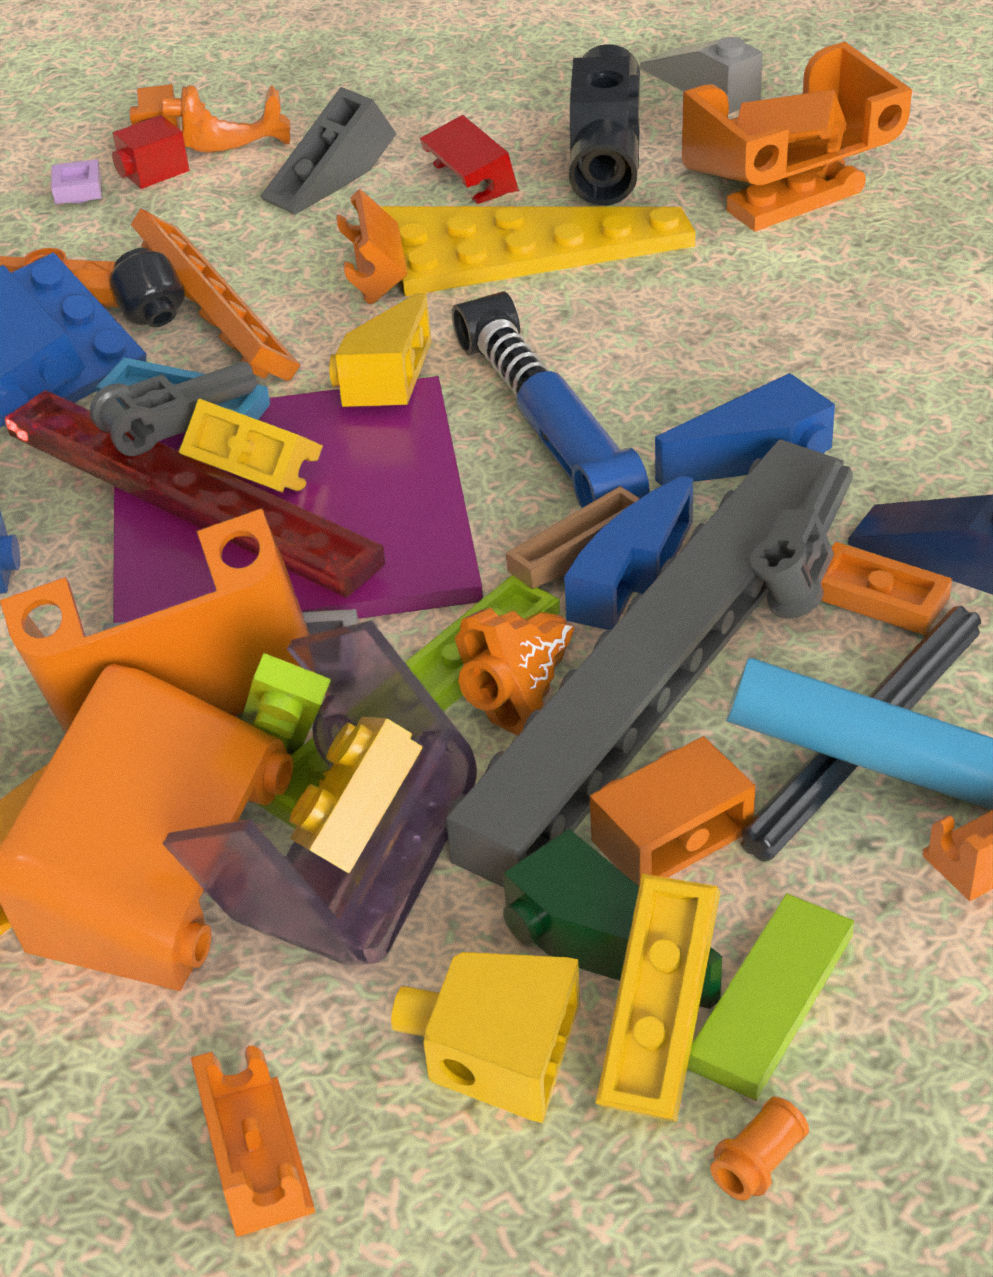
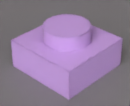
(76, 182)

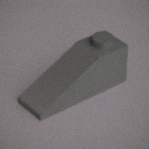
(332, 153)

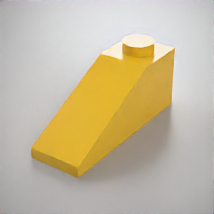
(383, 356)

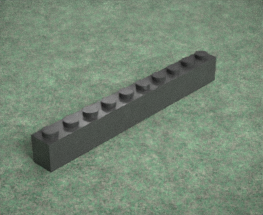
(629, 679)

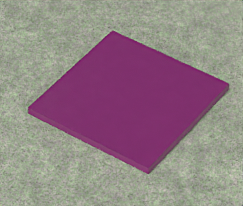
(378, 474)

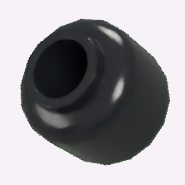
(146, 287)

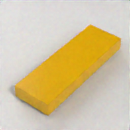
(658, 997)

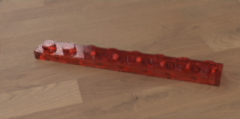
(199, 493)

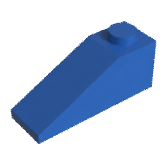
(744, 429)

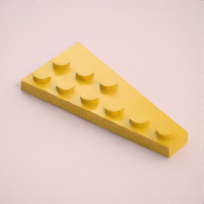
(492, 243)

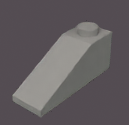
(720, 62)

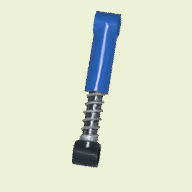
(548, 402)

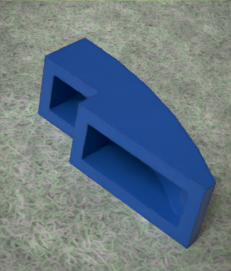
(628, 554)

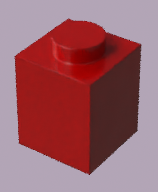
(150, 152)

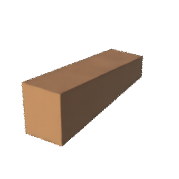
(557, 547)

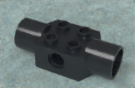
(604, 124)

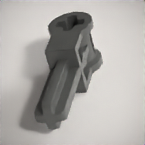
(159, 408)
(797, 547)

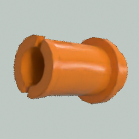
(758, 1149)

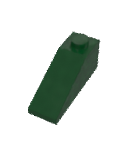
(581, 909)

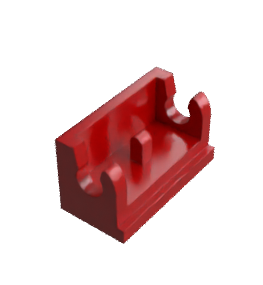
(472, 157)

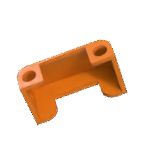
(869, 96)
(197, 646)

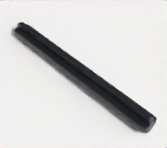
(824, 774)

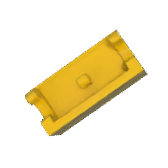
(247, 447)

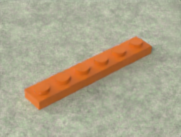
(218, 301)

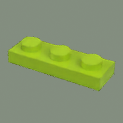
(284, 700)

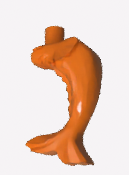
(209, 134)

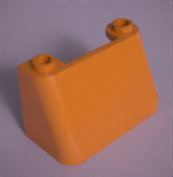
(87, 851)

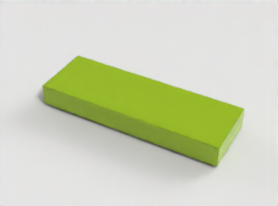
(770, 996)

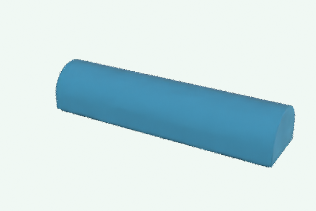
(864, 732)

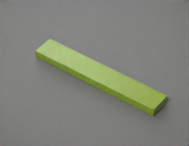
(436, 668)

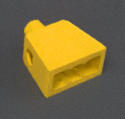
(496, 1027)

